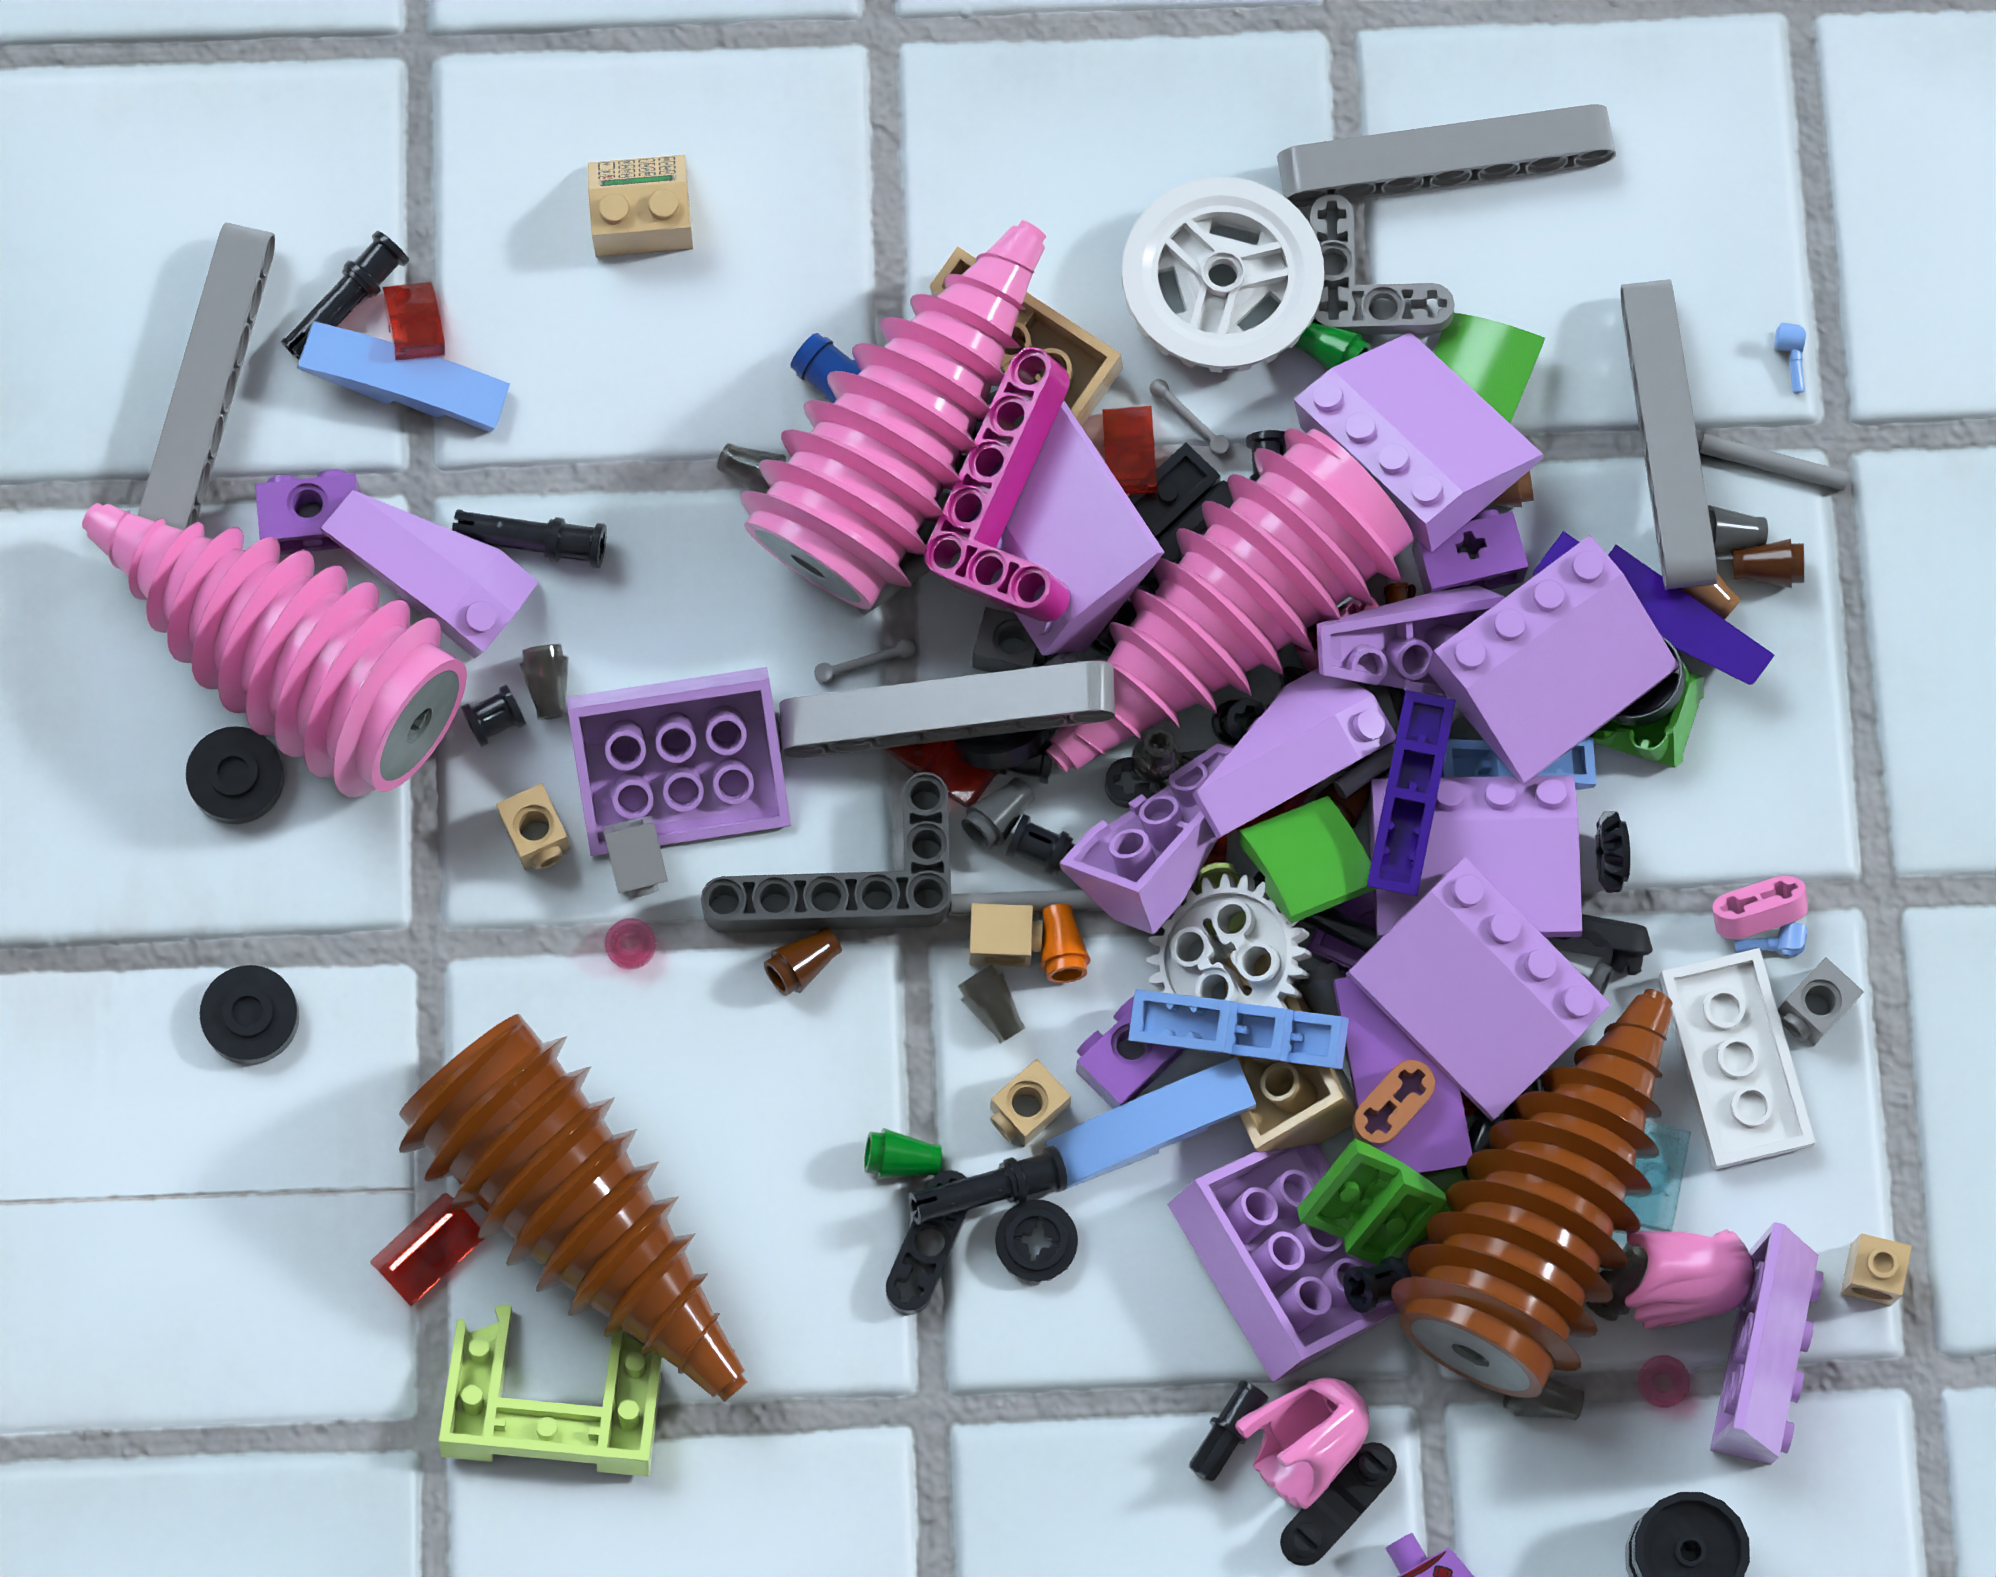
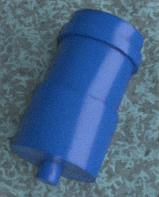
(817, 359)

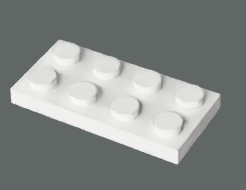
(1737, 1059)

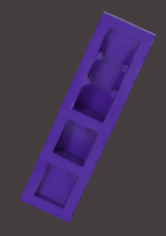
(1411, 793)

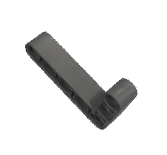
(850, 886)

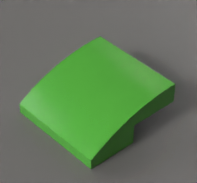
(1490, 359)
(1308, 859)
(1371, 1203)

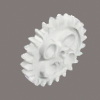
(1263, 933)

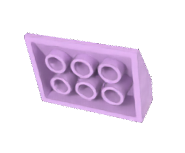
(1418, 435)
(1080, 531)
(1553, 660)
(685, 752)
(1512, 834)
(1478, 988)
(1268, 1265)
(1766, 1349)

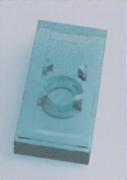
(1664, 1176)

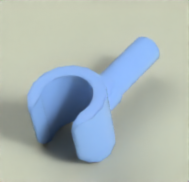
(1792, 339)
(1789, 942)

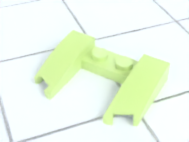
(483, 1423)

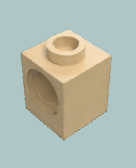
(530, 807)
(1003, 935)
(1034, 1082)
(1876, 1269)

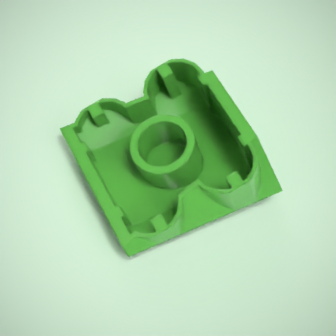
(1663, 739)

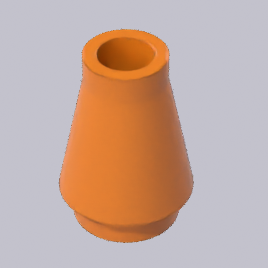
(1063, 949)

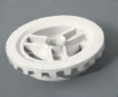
(1177, 237)

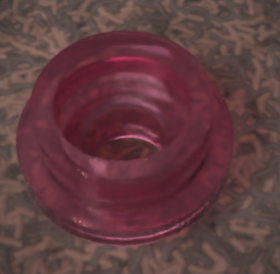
(630, 958)
(1663, 1365)

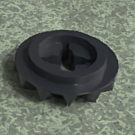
(1612, 851)
(1021, 1222)

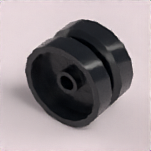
(1701, 1526)

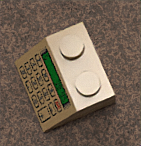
(639, 205)

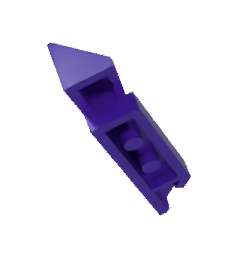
(1682, 618)

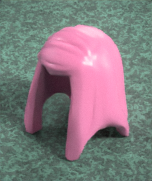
(1689, 1277)
(1307, 1438)

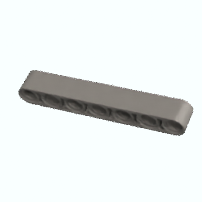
(1447, 155)
(208, 376)
(1668, 435)
(947, 709)

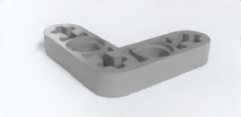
(1359, 297)

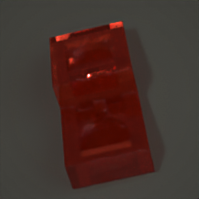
(414, 320)
(1130, 448)
(962, 780)

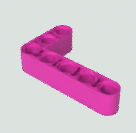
(1001, 492)

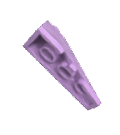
(434, 569)
(1397, 639)
(1297, 742)
(1151, 854)

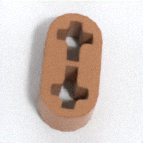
(1384, 1095)

